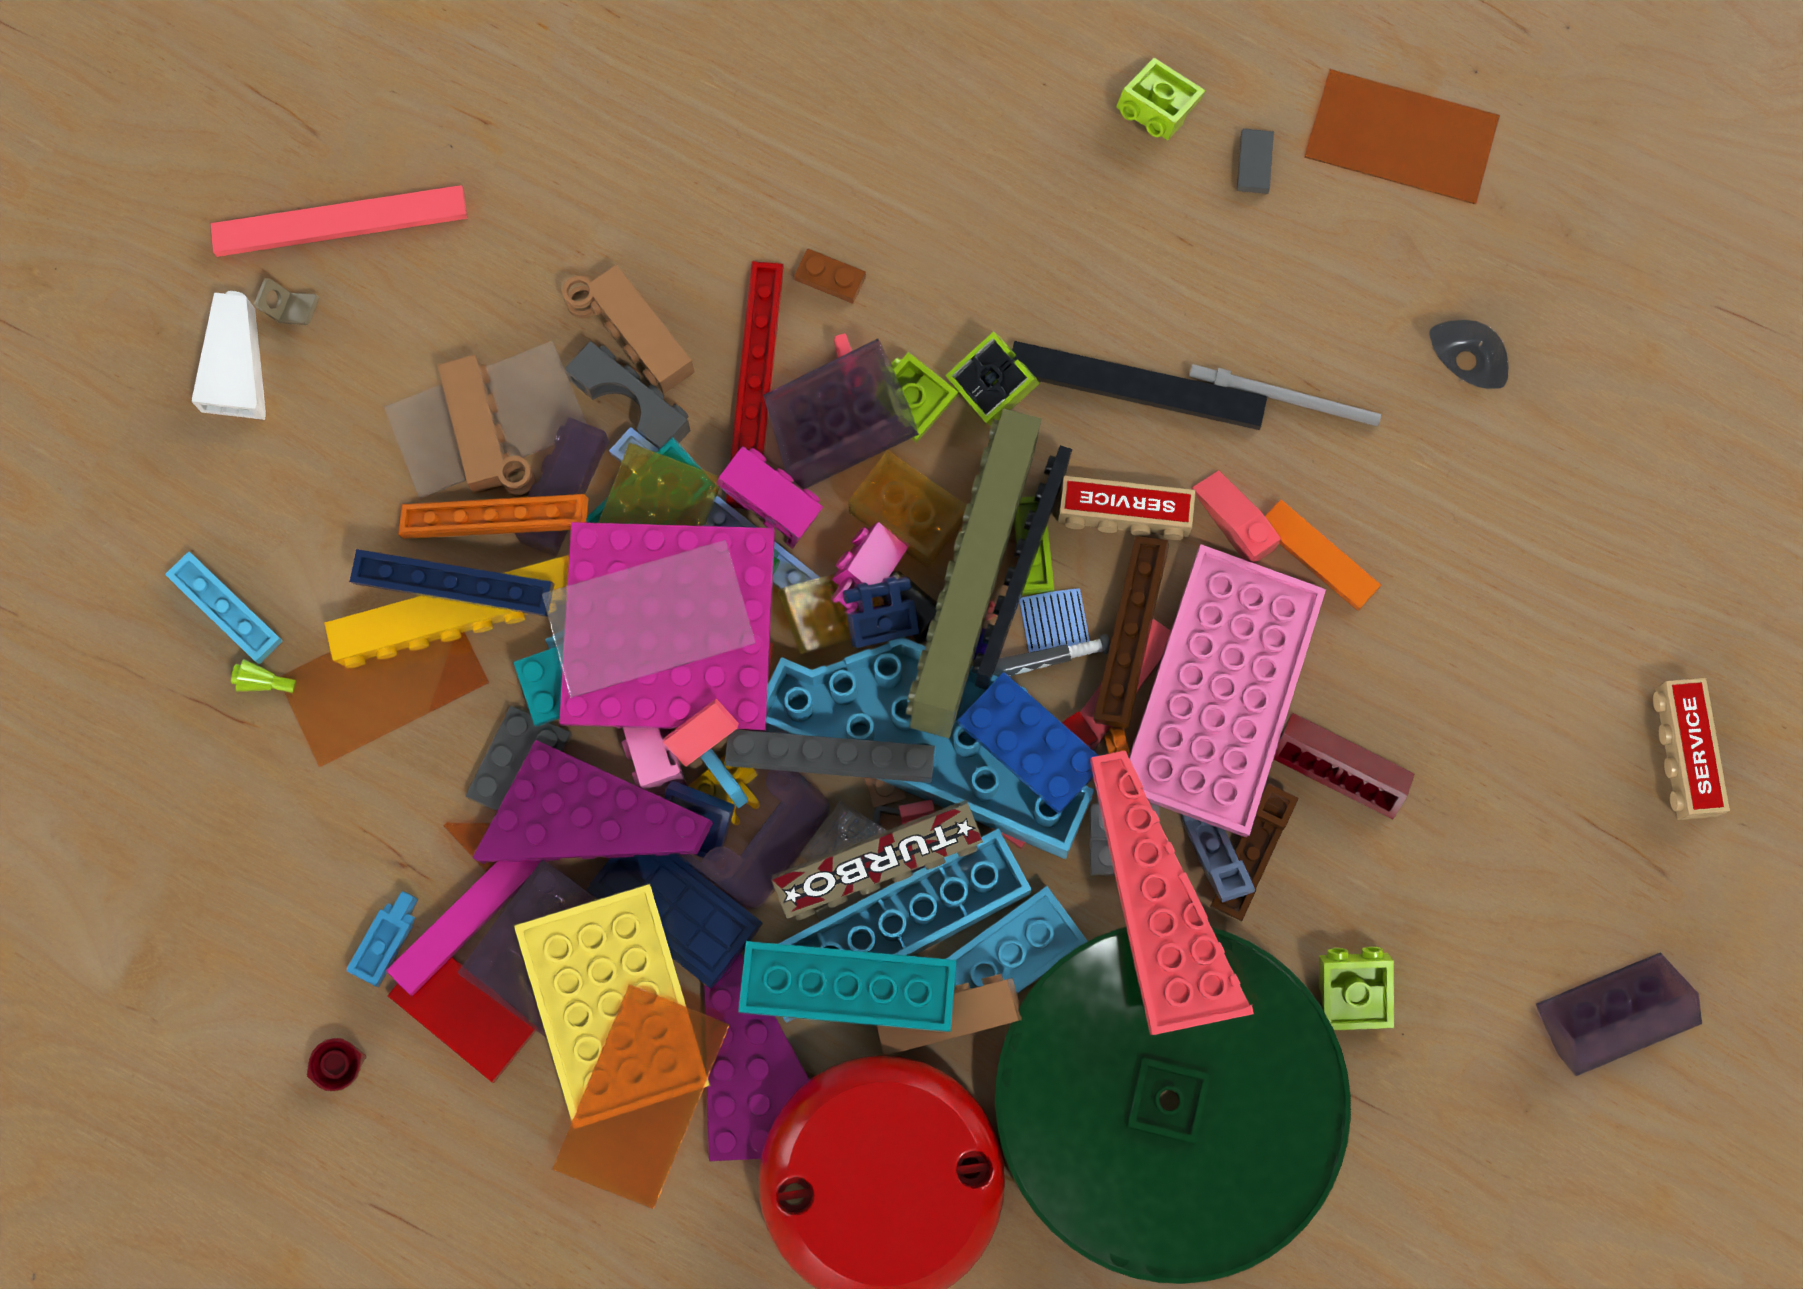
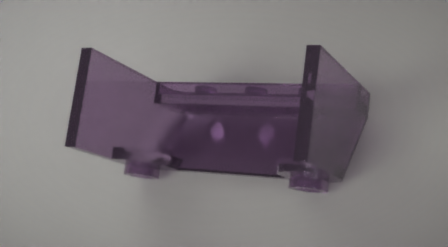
(774, 846)

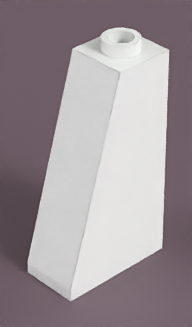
(230, 361)

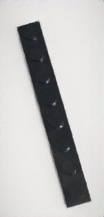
(1017, 577)

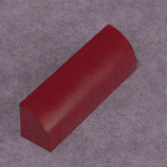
(1343, 766)

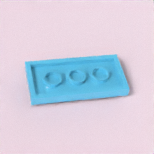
(1020, 944)

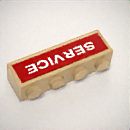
(1126, 507)
(1691, 749)

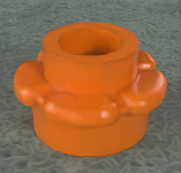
(1116, 741)

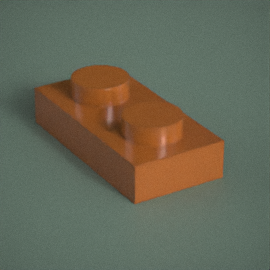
(830, 276)

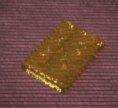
(814, 616)

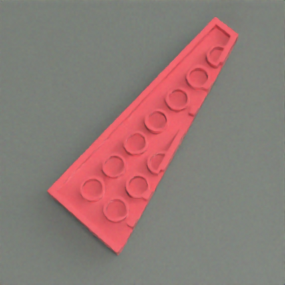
(1173, 947)

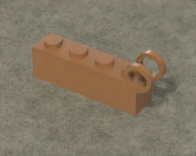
(635, 324)
(477, 431)
(973, 1011)

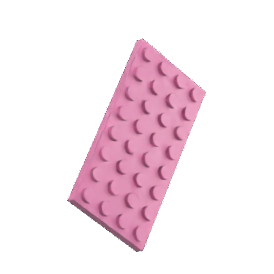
(1224, 689)

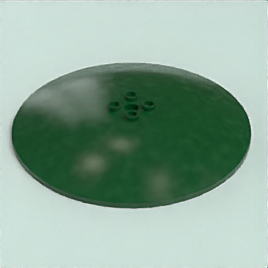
(1184, 1187)

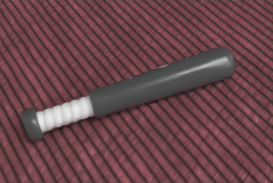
(1043, 658)

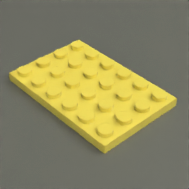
(582, 970)

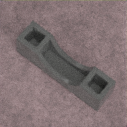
(599, 374)

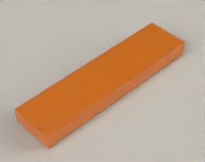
(1322, 556)

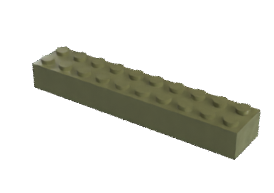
(972, 574)

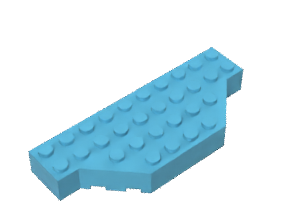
(869, 701)

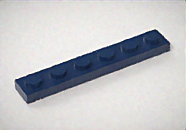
(450, 582)

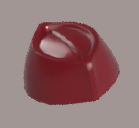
(335, 1064)

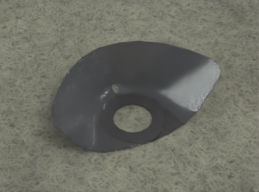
(1465, 335)

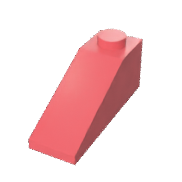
(1237, 518)

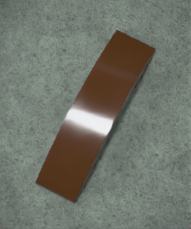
(1258, 847)

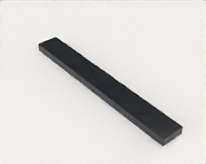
(1142, 386)

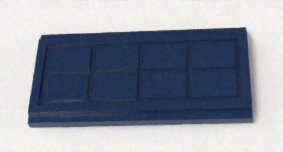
(698, 919)

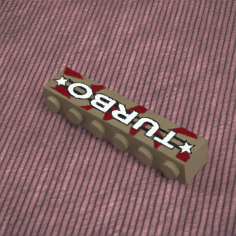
(877, 859)

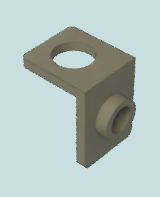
(291, 307)

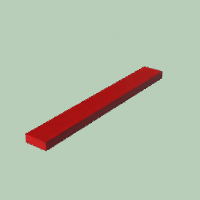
(757, 359)

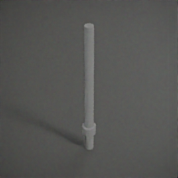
(1225, 379)

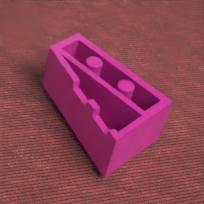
(770, 494)

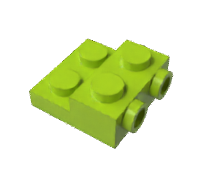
(1159, 99)
(924, 391)
(1357, 988)

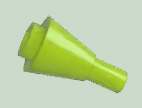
(255, 678)

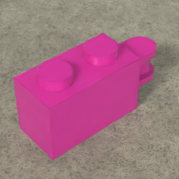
(869, 561)

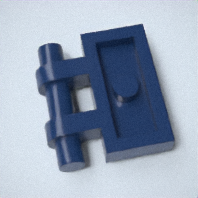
(883, 622)

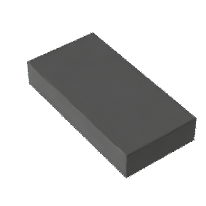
(1255, 161)

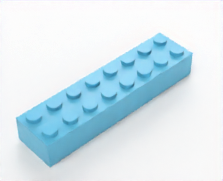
(925, 906)

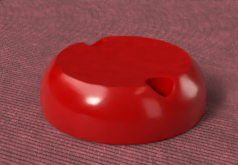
(881, 1177)

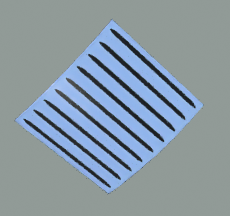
(1054, 619)

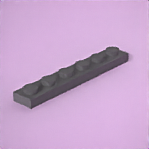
(830, 756)

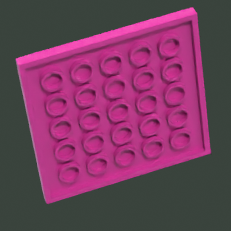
(677, 694)

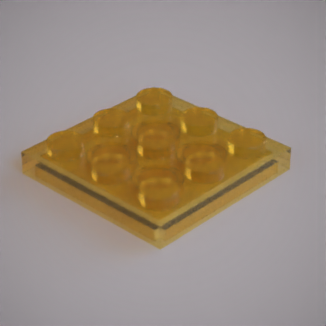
(659, 491)

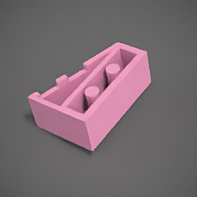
(652, 759)

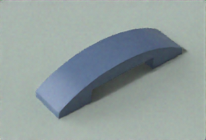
(1218, 860)

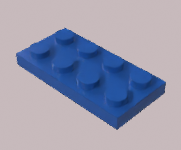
(1030, 742)

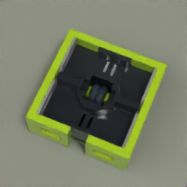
(992, 378)

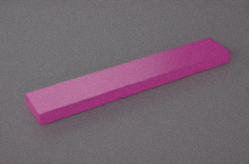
(460, 923)

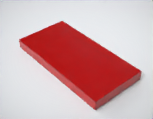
(466, 1020)

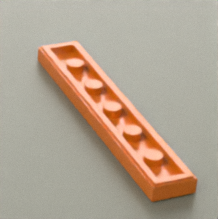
(492, 516)

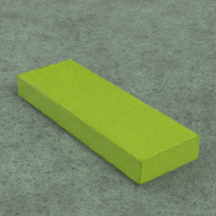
(1041, 573)

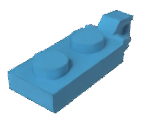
(383, 940)

